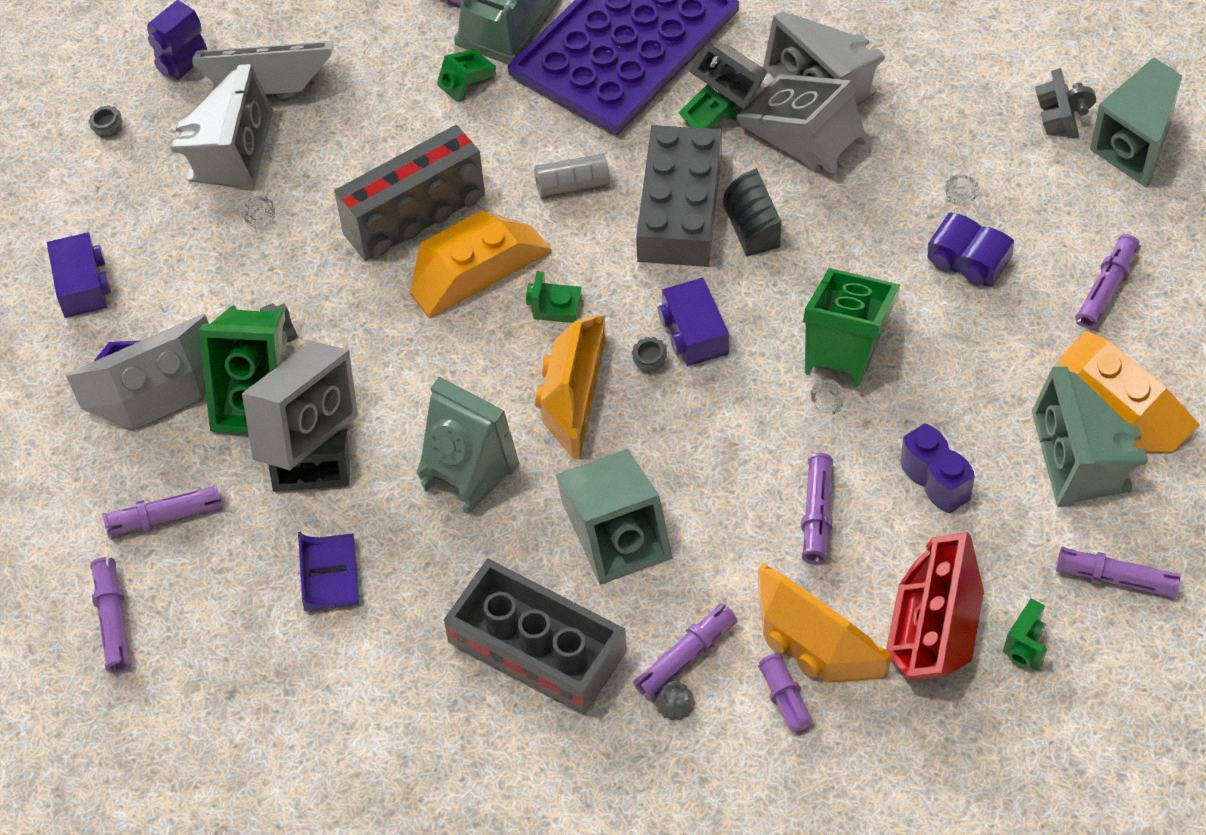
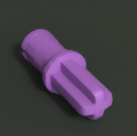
(785, 692)

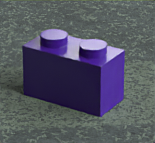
(77, 274)
(694, 322)

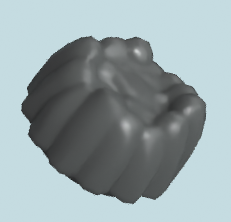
(105, 121)
(649, 353)
(674, 701)

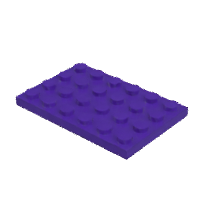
(617, 53)

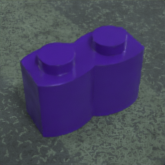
(175, 39)
(971, 249)
(933, 465)

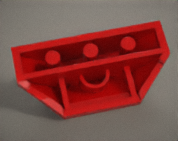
(937, 610)

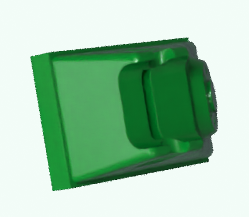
(846, 321)
(235, 355)

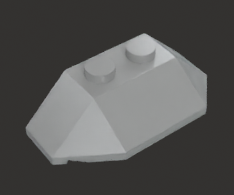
(278, 67)
(144, 378)

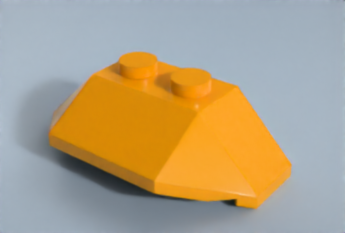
(471, 258)
(571, 381)
(1131, 393)
(815, 633)

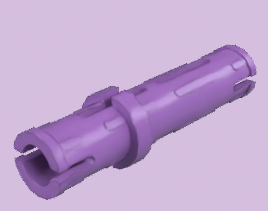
(1113, 271)
(161, 511)
(816, 521)
(1117, 572)
(108, 601)
(696, 641)

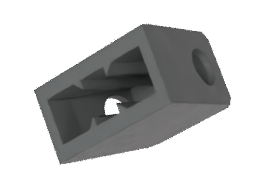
(730, 73)

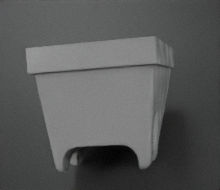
(821, 51)
(806, 118)
(227, 132)

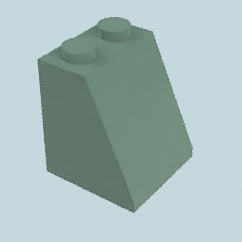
(1136, 121)
(615, 515)

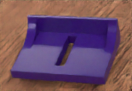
(328, 554)

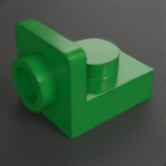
(463, 69)
(708, 109)
(553, 301)
(1022, 638)

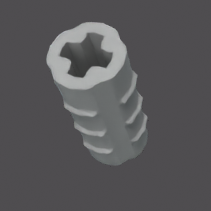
(572, 175)

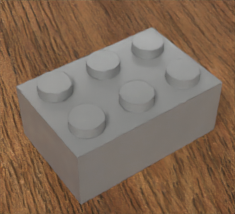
(300, 405)

